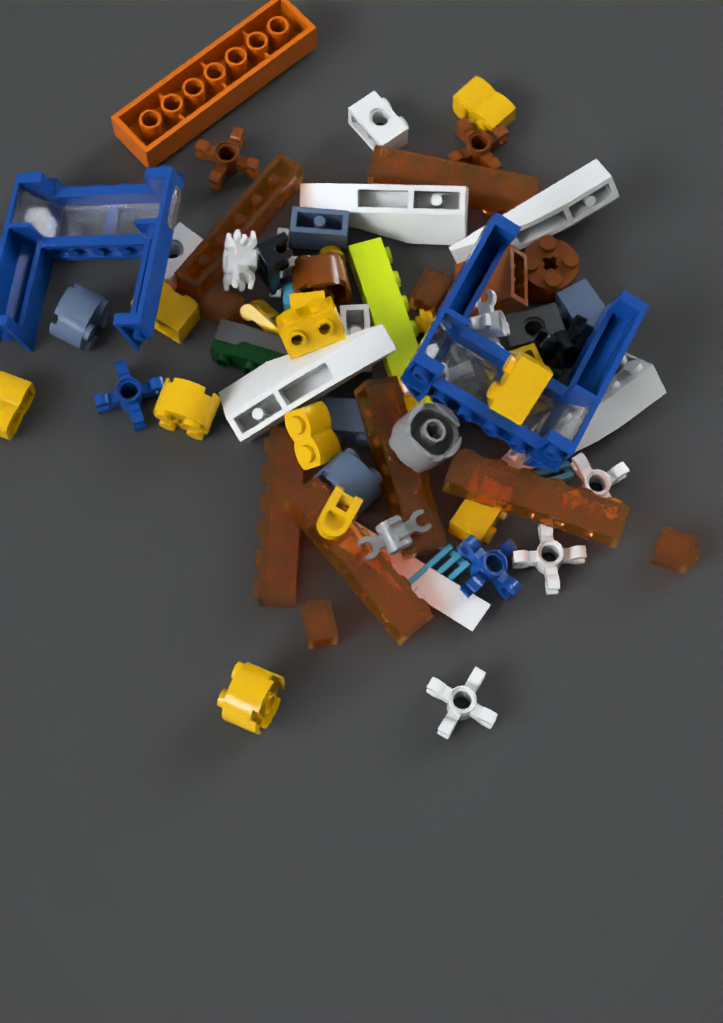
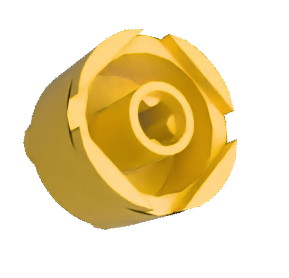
(186, 407)
(251, 697)

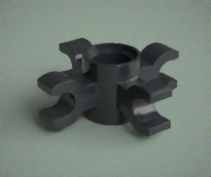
(564, 344)

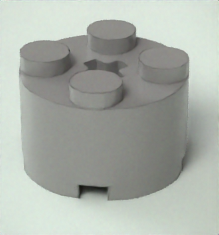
(426, 436)

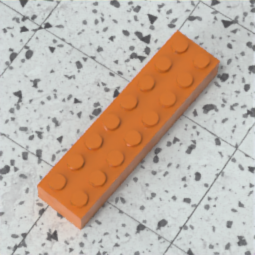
(214, 82)

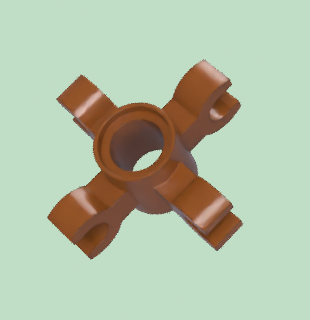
(479, 139)
(227, 149)

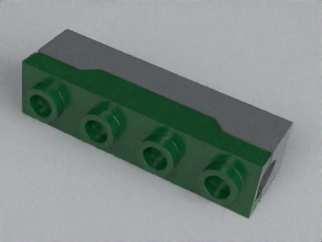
(244, 346)

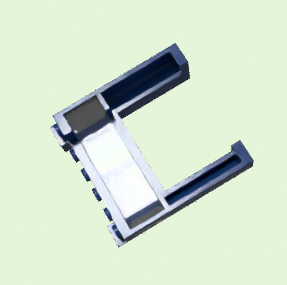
(85, 223)
(460, 364)

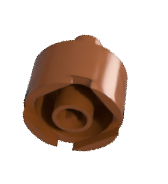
(550, 267)
(321, 273)

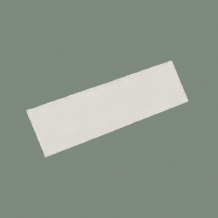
(439, 590)

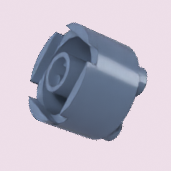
(79, 317)
(354, 476)

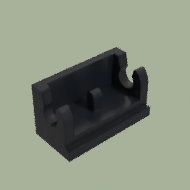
(271, 259)

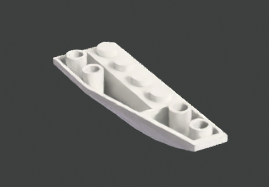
(554, 208)
(396, 210)
(285, 384)
(629, 393)

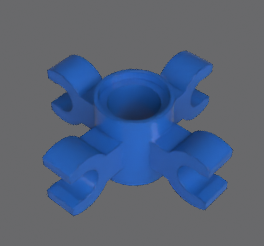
(107, 401)
(497, 562)

